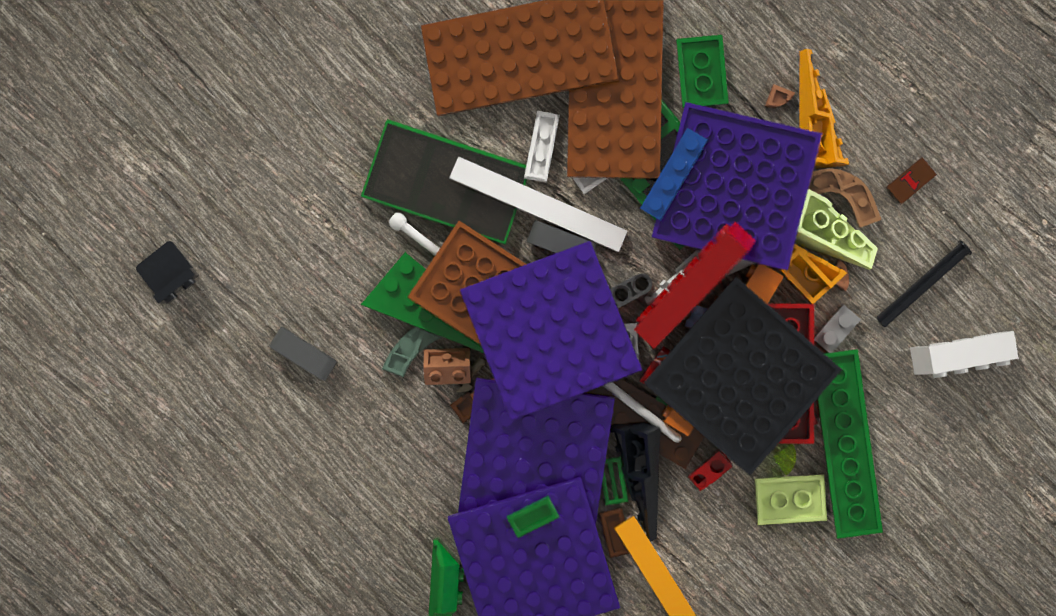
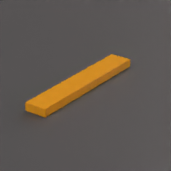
(653, 568)

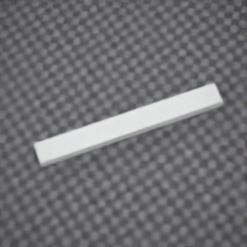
(538, 204)

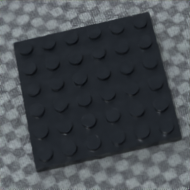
(742, 376)

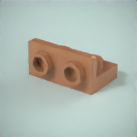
(447, 366)

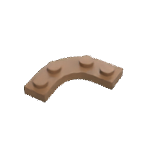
(851, 189)

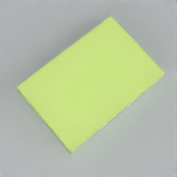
(790, 499)

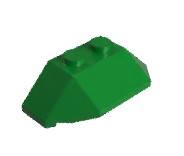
(444, 581)

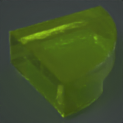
(786, 459)

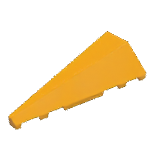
(817, 115)
(811, 274)

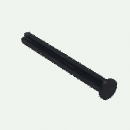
(923, 284)

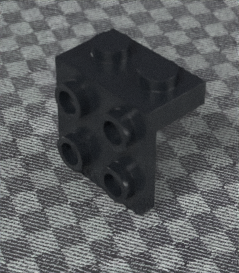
(167, 272)

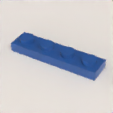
(674, 174)

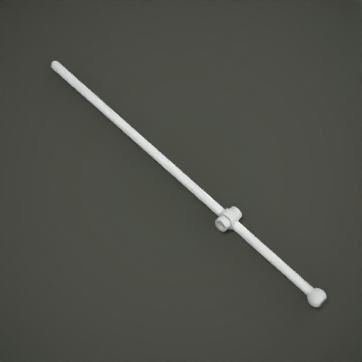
(399, 222)

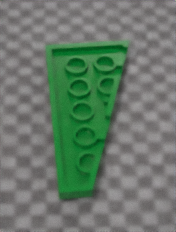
(391, 299)

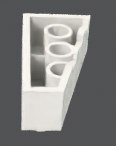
(964, 353)

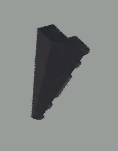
(640, 453)

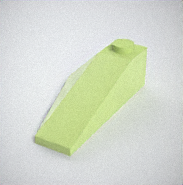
(831, 234)

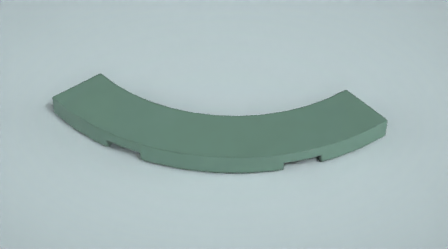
(407, 349)

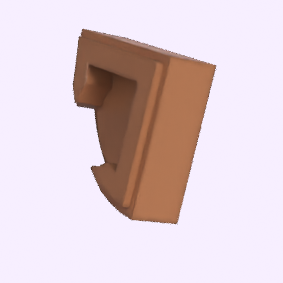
(778, 97)
(843, 283)

